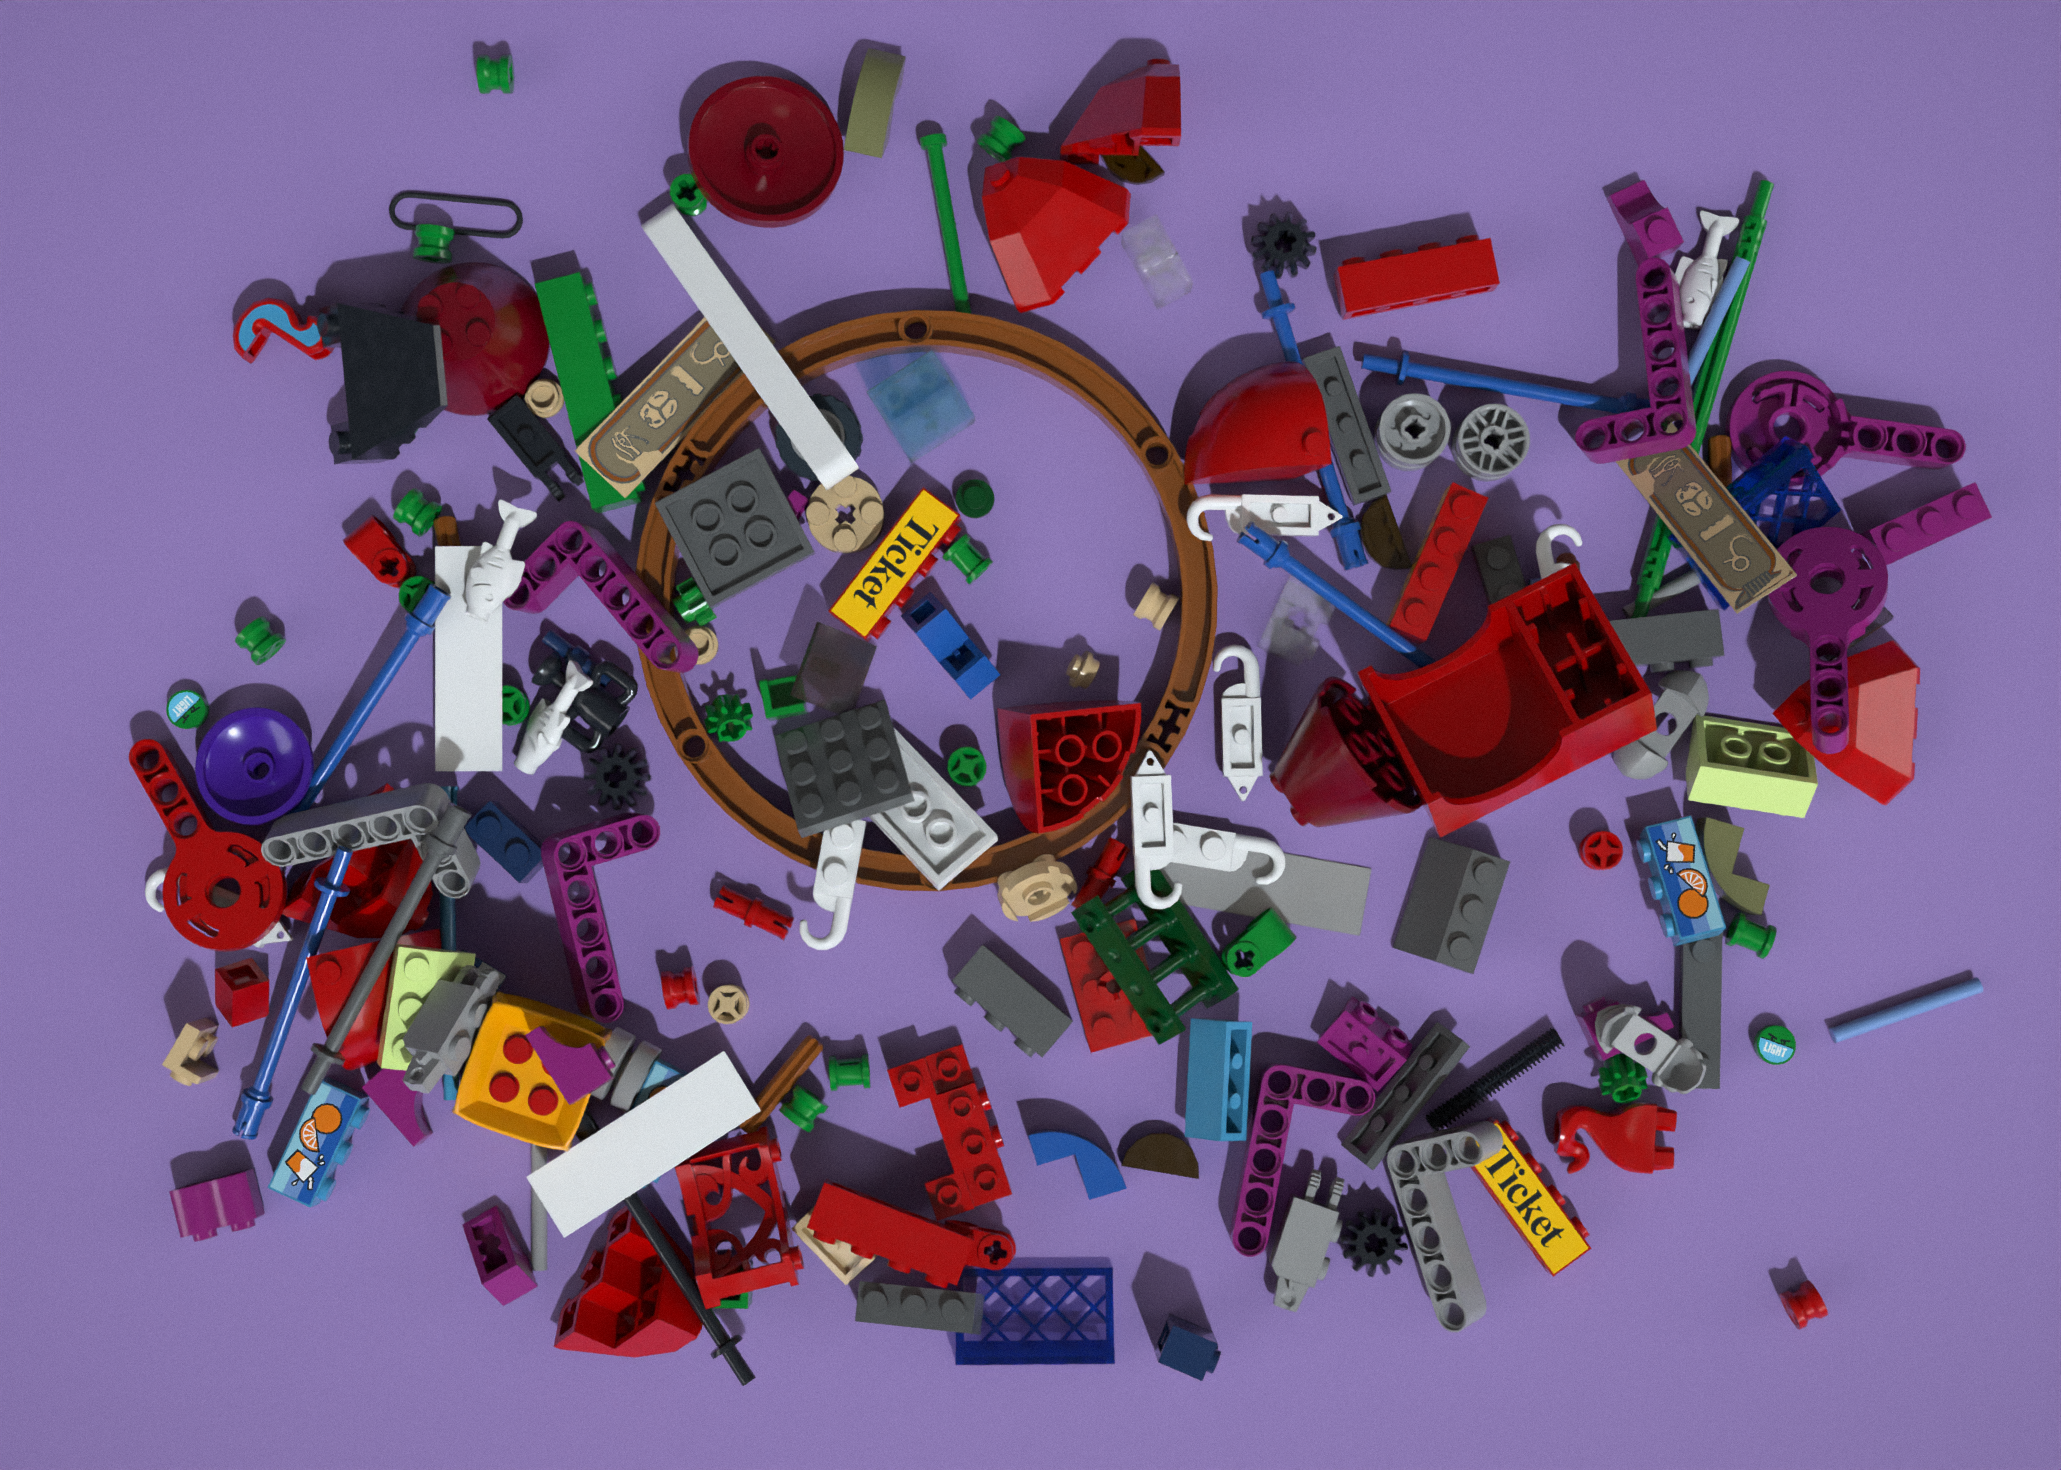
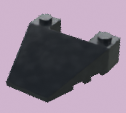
(389, 377)

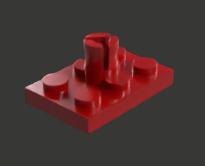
(1103, 1006)

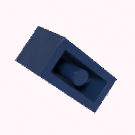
(506, 841)
(1187, 1348)

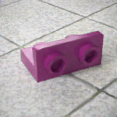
(1366, 1043)

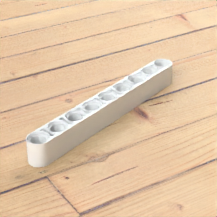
(750, 347)

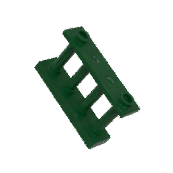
(1181, 938)

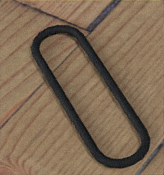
(514, 231)

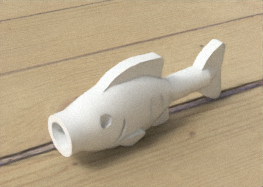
(1703, 278)
(494, 572)
(549, 721)

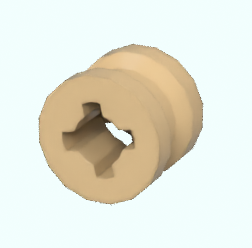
(1156, 606)
(723, 1008)

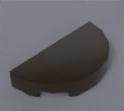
(1133, 169)
(1382, 536)
(1162, 1154)

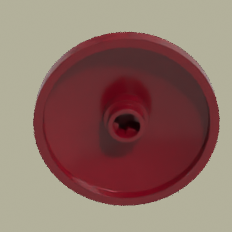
(765, 151)

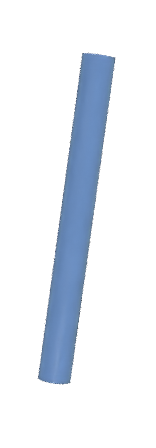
(1715, 317)
(1906, 1010)

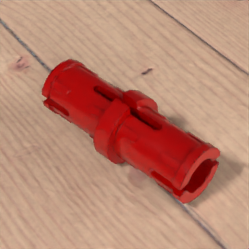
(1102, 874)
(753, 912)

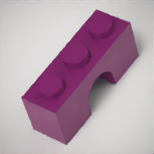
(1929, 523)

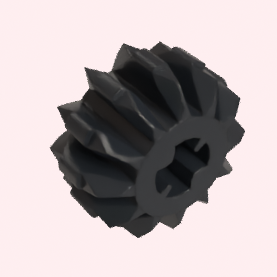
(1290, 232)
(608, 767)
(1366, 1255)

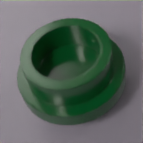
(975, 498)

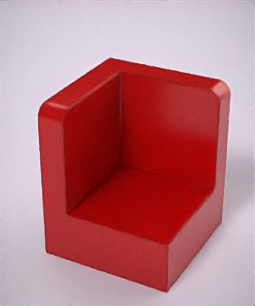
(241, 992)

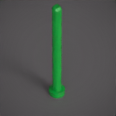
(934, 146)

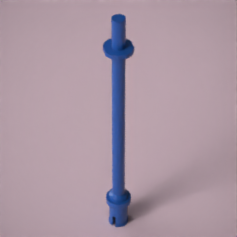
(1405, 368)
(1345, 529)
(1277, 555)
(418, 624)
(257, 1097)

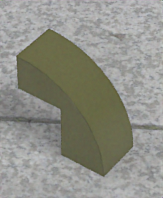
(874, 103)
(1720, 848)

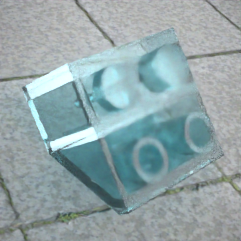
(921, 406)

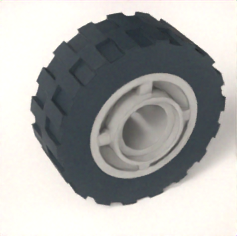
(842, 422)

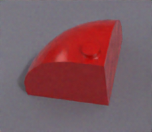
(1260, 429)
(1065, 757)
(334, 979)

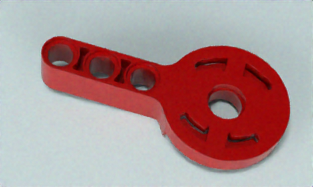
(207, 861)

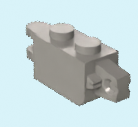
(448, 1026)
(1303, 1242)

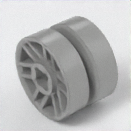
(1426, 418)
(1499, 425)
(630, 1068)

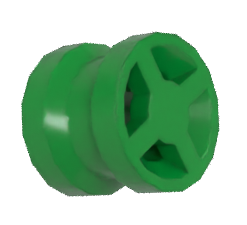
(495, 73)
(1001, 139)
(433, 243)
(417, 512)
(412, 591)
(260, 640)
(509, 697)
(964, 761)
(803, 1108)

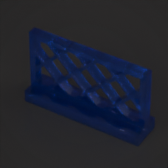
(1769, 477)
(1040, 1351)

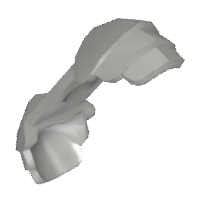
(1683, 698)
(1673, 1062)

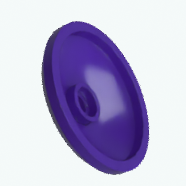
(231, 759)

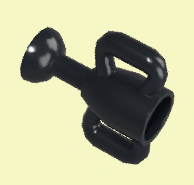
(593, 705)

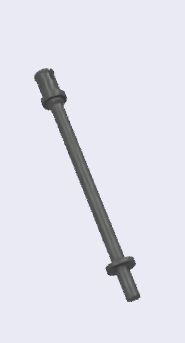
(439, 846)

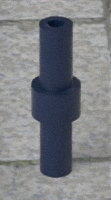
(573, 653)

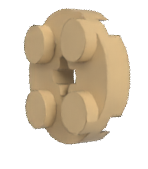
(846, 536)
(1036, 889)

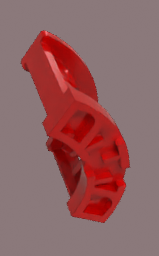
(714, 1271)

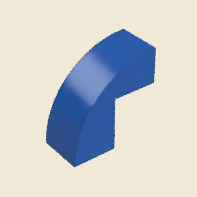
(950, 645)
(1097, 1168)

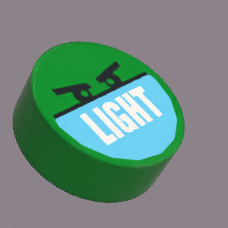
(187, 709)
(1774, 1044)

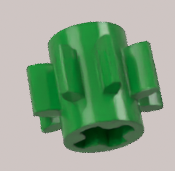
(692, 603)
(728, 717)
(1622, 1078)

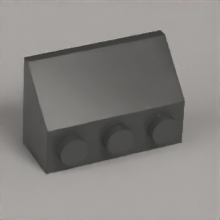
(1451, 905)

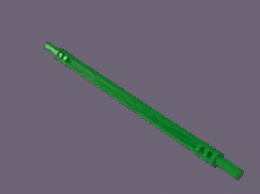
(1706, 389)

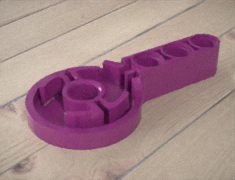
(1828, 433)
(1829, 620)

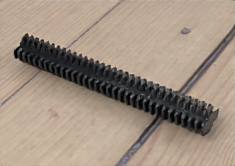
(1494, 1079)

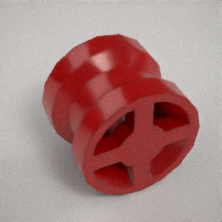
(1608, 850)
(680, 988)
(1803, 1304)

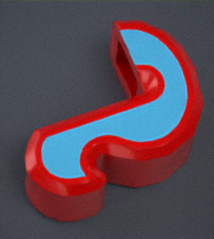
(276, 316)

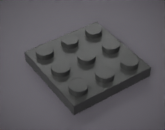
(735, 528)
(843, 768)

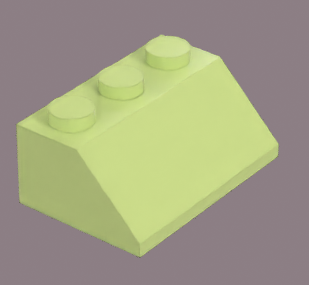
(1749, 767)
(410, 983)

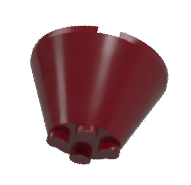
(488, 333)
(1341, 763)

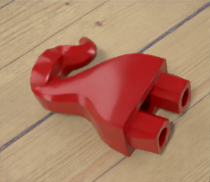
(1622, 1135)

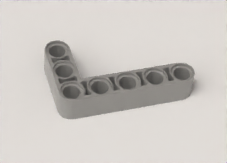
(370, 823)
(1445, 1256)

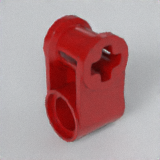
(378, 549)
(983, 1238)

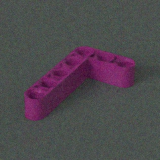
(1659, 375)
(608, 588)
(587, 903)
(1276, 1140)

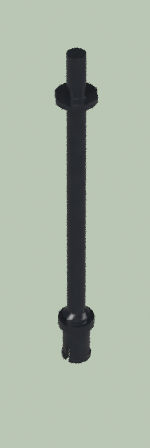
(724, 1343)

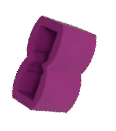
(217, 1204)

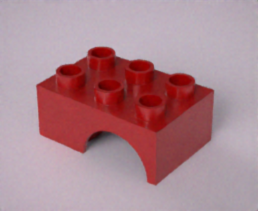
(1514, 704)

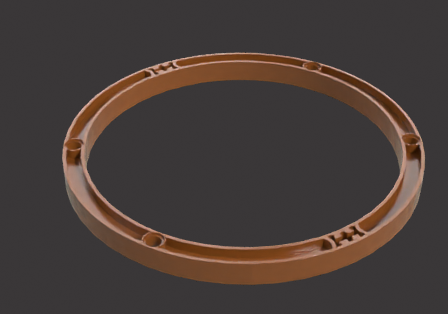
(1001, 343)

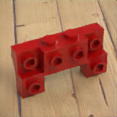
(964, 1128)

